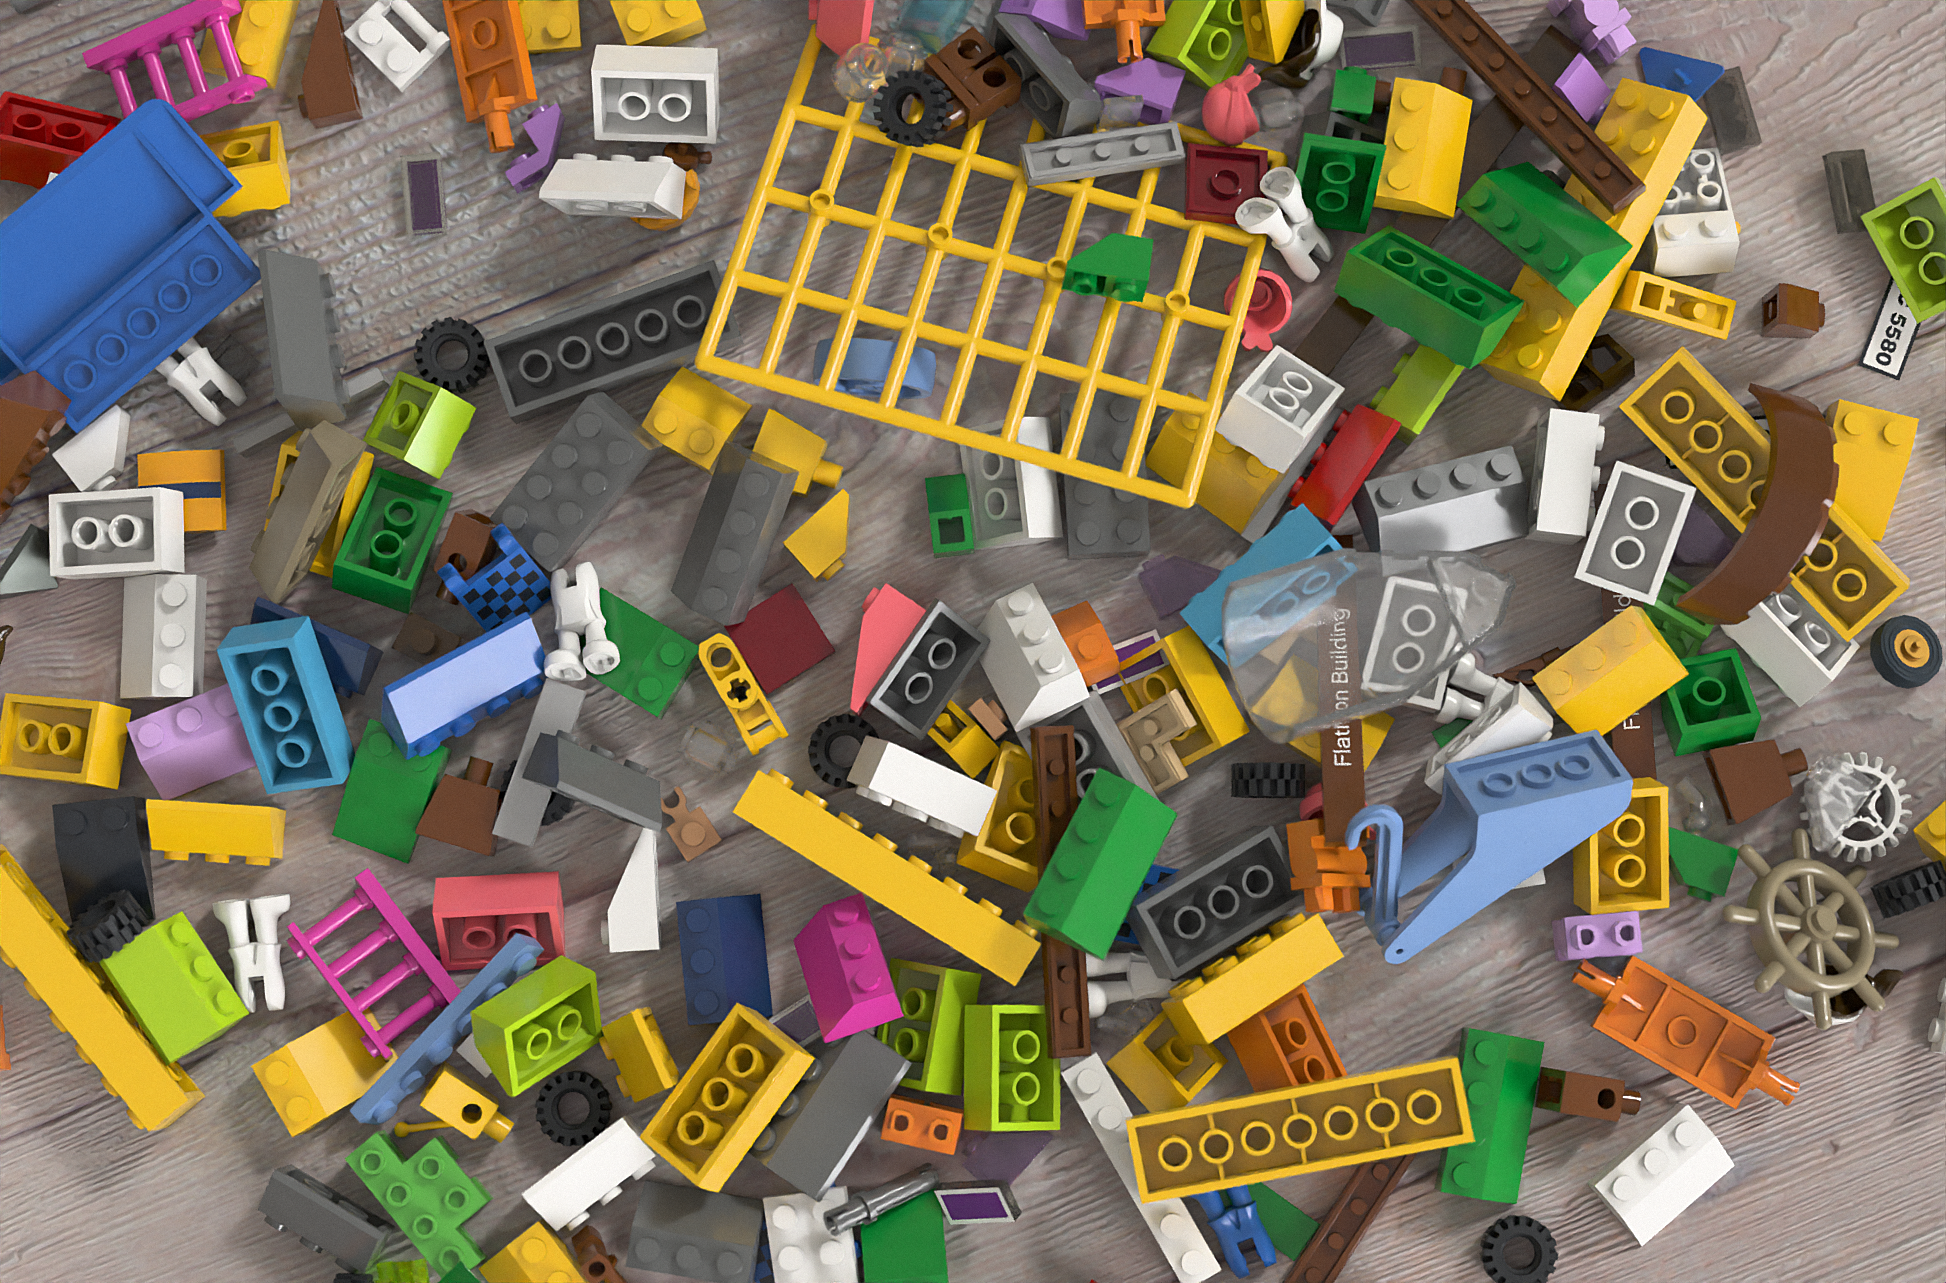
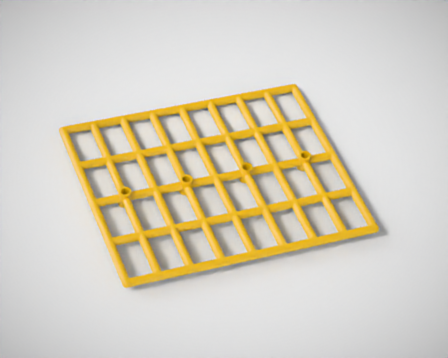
(939, 243)

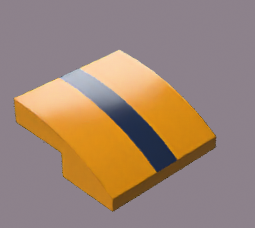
(199, 477)

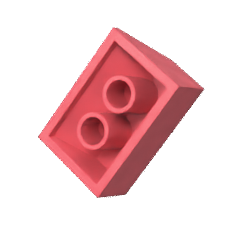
(841, 22)
(483, 913)

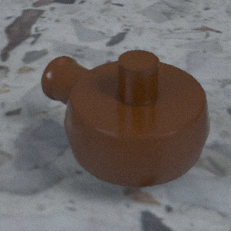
(686, 155)

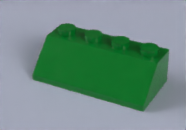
(1545, 229)
(1427, 296)
(1100, 864)
(1500, 1093)

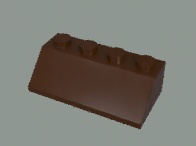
(28, 418)

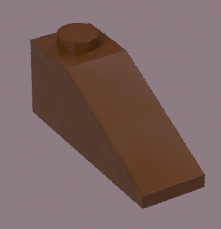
(328, 75)

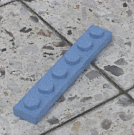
(444, 1032)

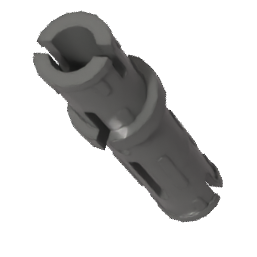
(868, 1205)

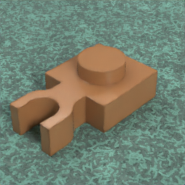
(990, 717)
(692, 830)

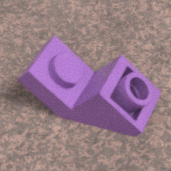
(1058, 17)
(545, 131)

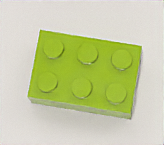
(1008, 1070)

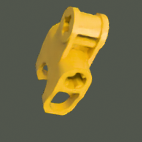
(754, 709)

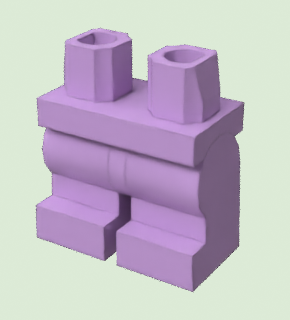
(1597, 25)
(1597, 936)

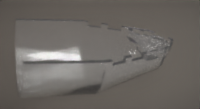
(1354, 633)

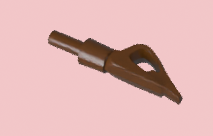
(1535, 665)

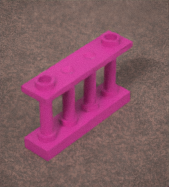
(180, 29)
(392, 928)

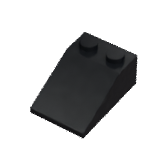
(104, 851)

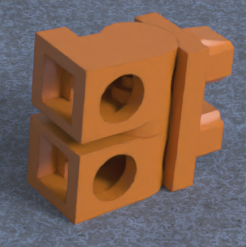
(1325, 874)
(922, 1126)

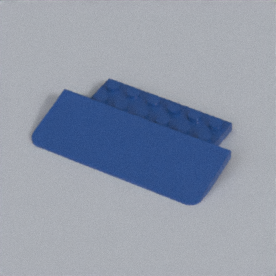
(118, 262)

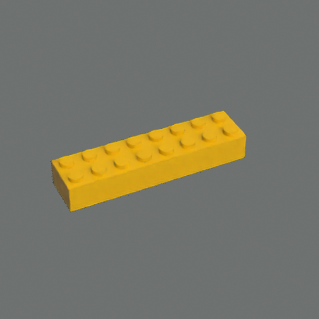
(1549, 336)
(1729, 461)
(886, 877)
(87, 1004)
(1299, 1129)

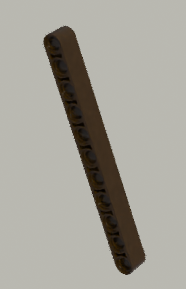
(1484, 144)

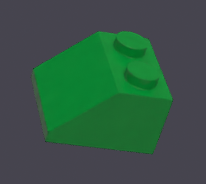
(1710, 705)

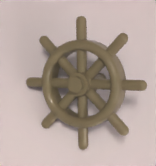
(1810, 928)

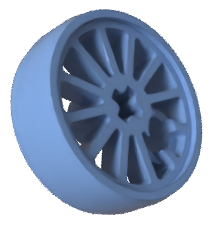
(868, 366)

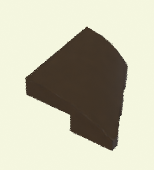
(1599, 374)

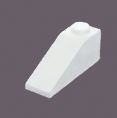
(635, 908)

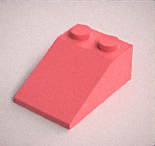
(884, 629)

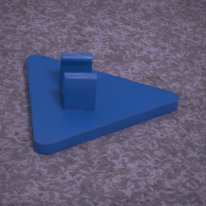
(1679, 72)

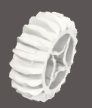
(1882, 831)

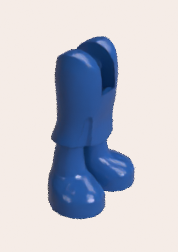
(1235, 1225)

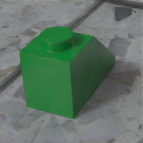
(1352, 94)
(1700, 864)

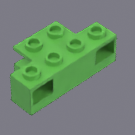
(425, 1197)

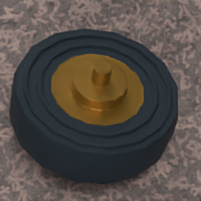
(1906, 651)

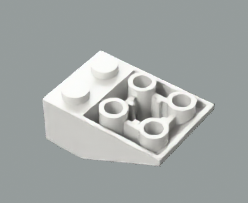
(1696, 222)

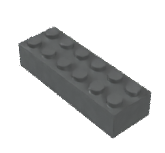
(608, 343)

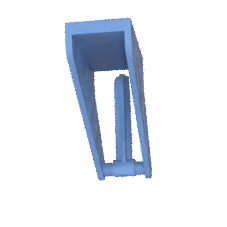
(1510, 816)

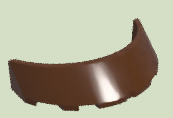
(1786, 519)

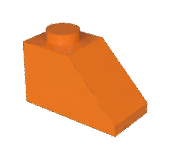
(1087, 643)

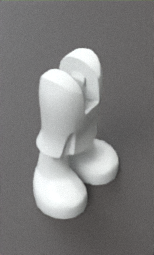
(1294, 233)
(199, 379)
(577, 615)
(1467, 677)
(255, 959)
(1140, 981)

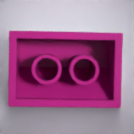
(846, 969)

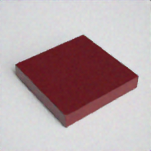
(1221, 180)
(780, 639)

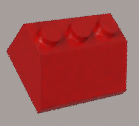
(45, 137)
(1344, 464)

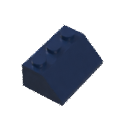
(347, 659)
(723, 957)

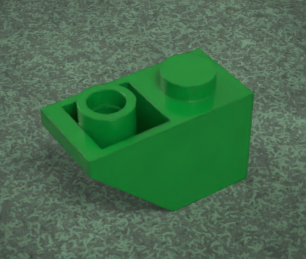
(1111, 268)
(949, 515)

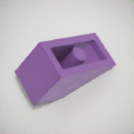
(1155, 80)
(1583, 90)

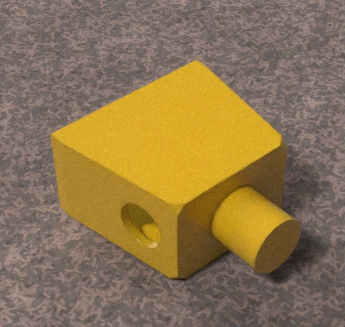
(798, 449)
(448, 1095)

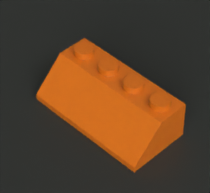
(1286, 1044)

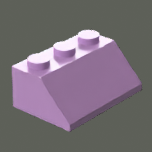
(192, 743)

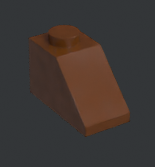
(1791, 312)

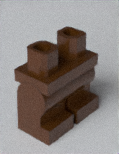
(972, 79)

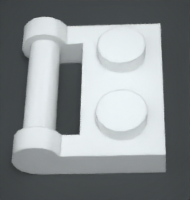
(389, 49)

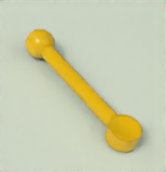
(402, 1129)

